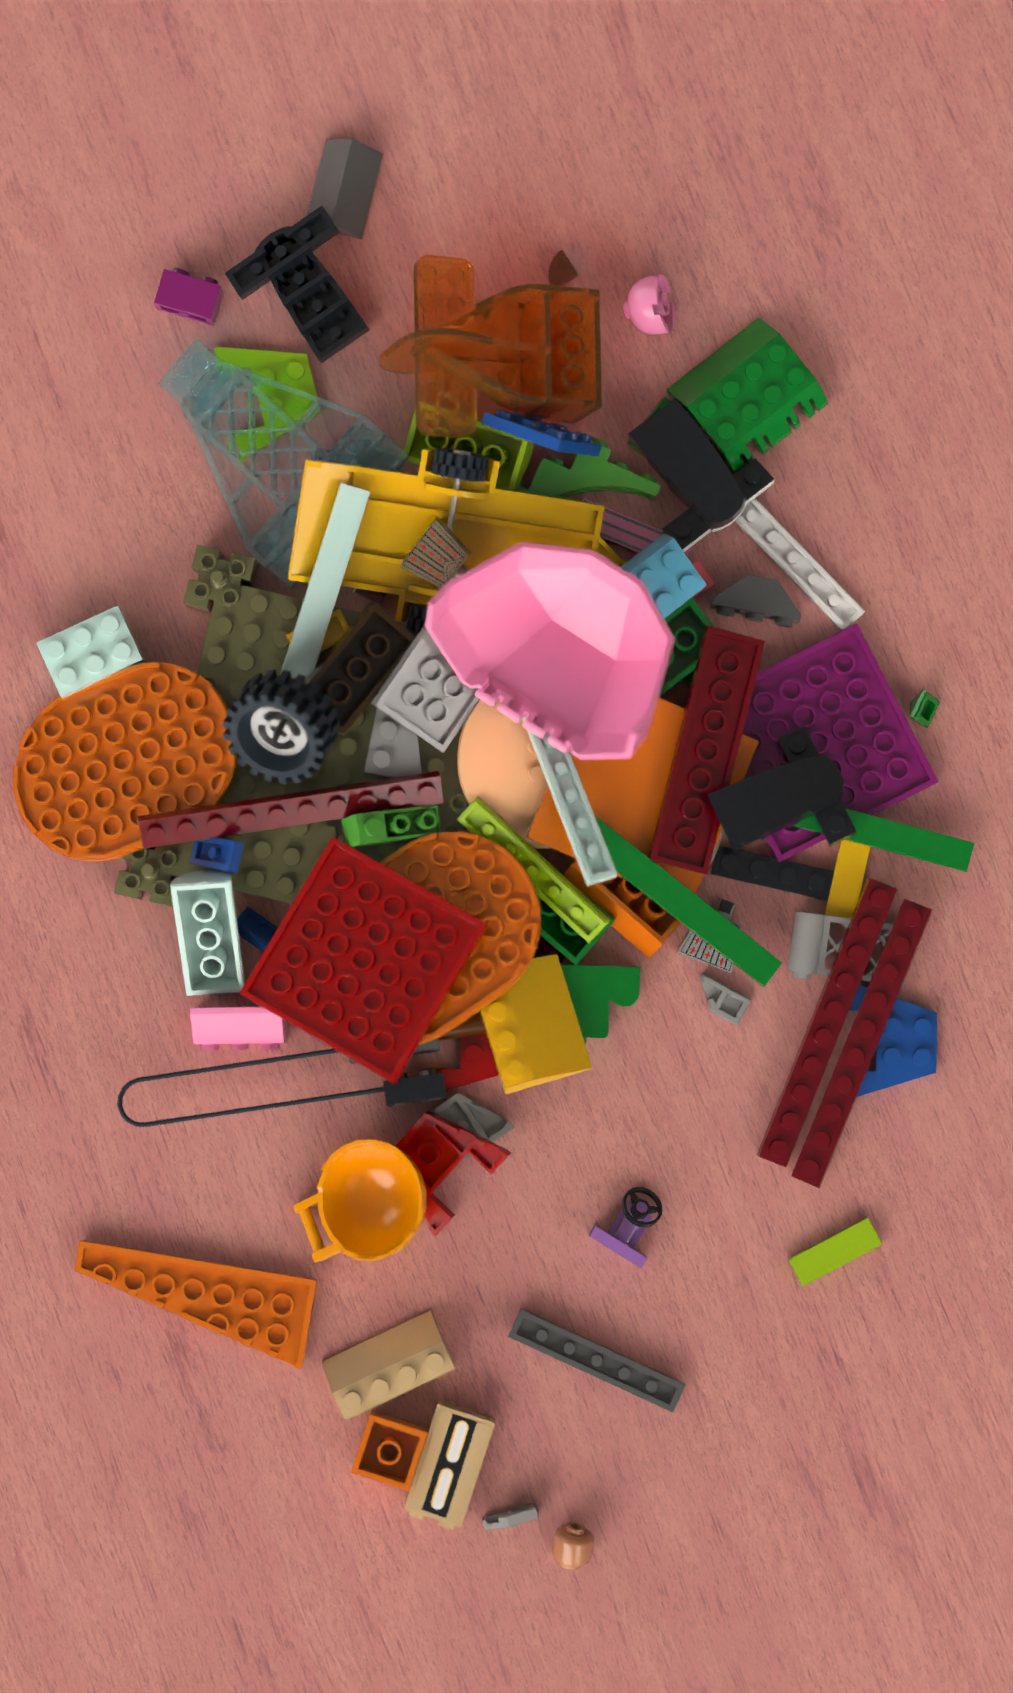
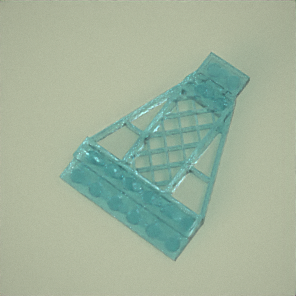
(206, 384)

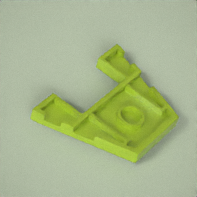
(283, 367)

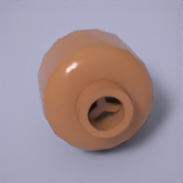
(572, 1545)

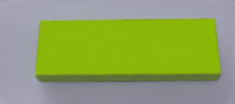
(834, 1251)

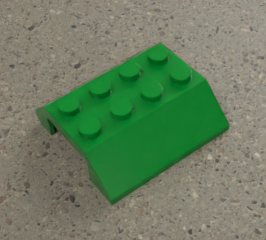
(749, 393)

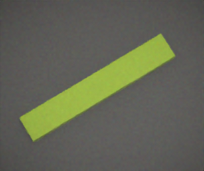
(548, 881)

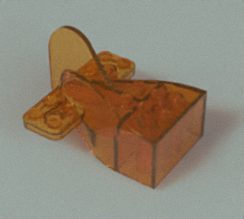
(522, 348)

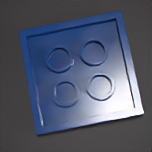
(548, 435)

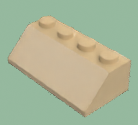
(388, 1365)

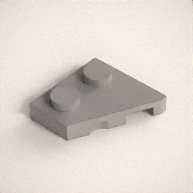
(473, 1118)

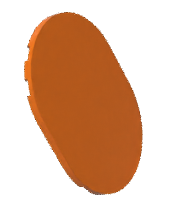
(118, 753)
(490, 886)

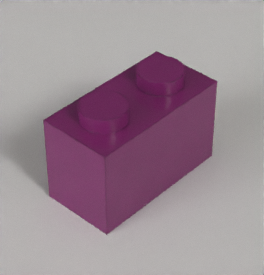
(189, 296)

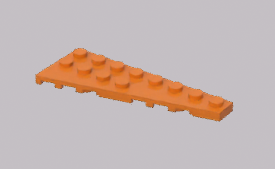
(239, 1302)

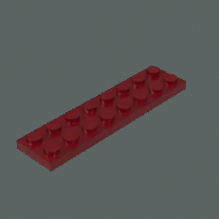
(706, 748)

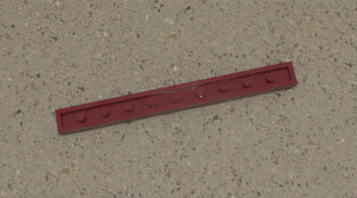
(290, 809)
(826, 1022)
(862, 1043)

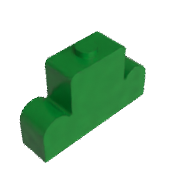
(593, 989)

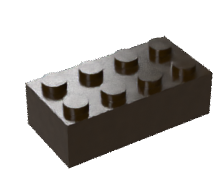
(360, 663)

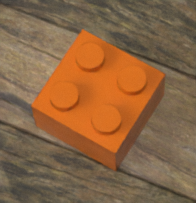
(389, 1450)

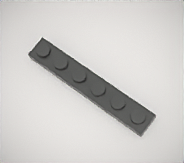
(596, 1360)

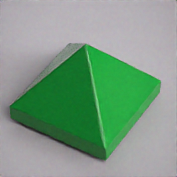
(923, 708)

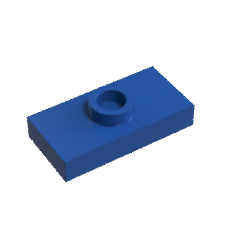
(255, 928)

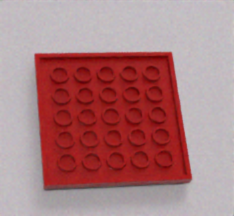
(363, 960)

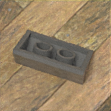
(346, 184)

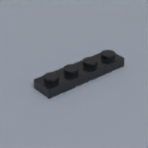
(772, 874)

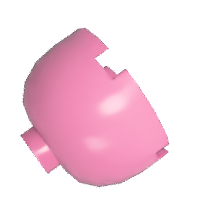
(649, 305)

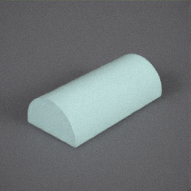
(208, 932)

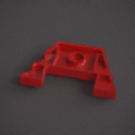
(475, 1063)
(437, 1150)

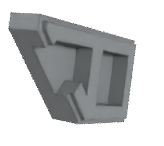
(724, 1000)
(511, 1517)

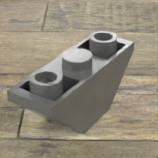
(757, 599)

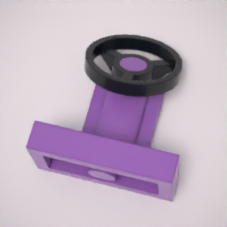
(629, 1226)

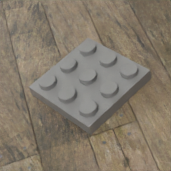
(427, 694)

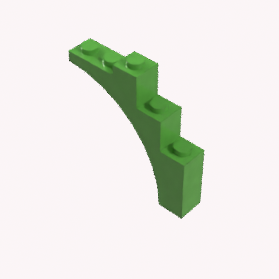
(590, 475)

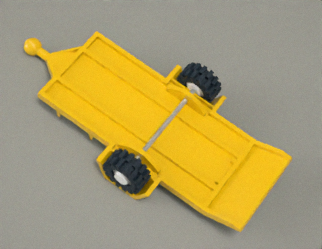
(402, 506)

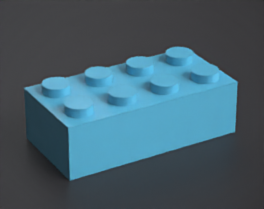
(666, 574)

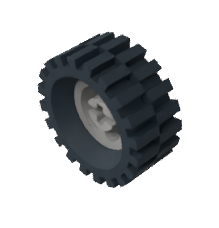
(257, 715)

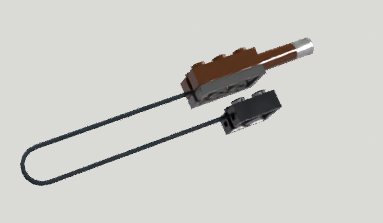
(407, 1090)

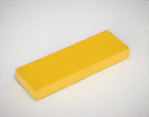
(847, 879)

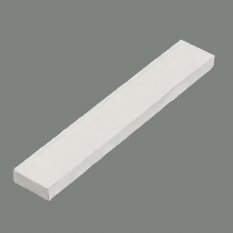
(799, 565)

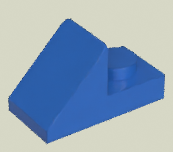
(217, 854)

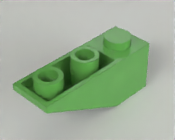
(390, 825)

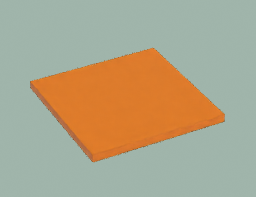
(631, 791)

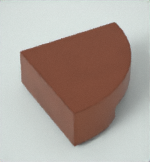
(561, 270)

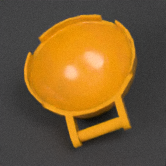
(367, 1202)

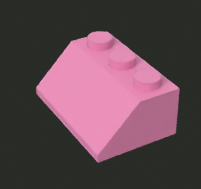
(237, 1027)

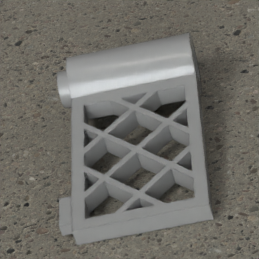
(810, 944)

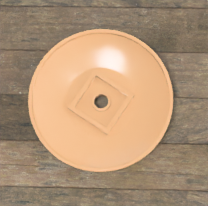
(501, 767)

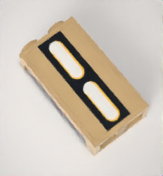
(449, 1465)

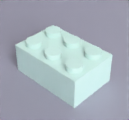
(90, 651)

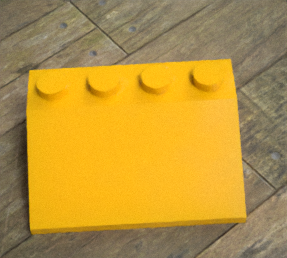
(535, 1029)

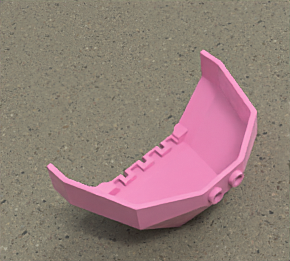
(559, 644)

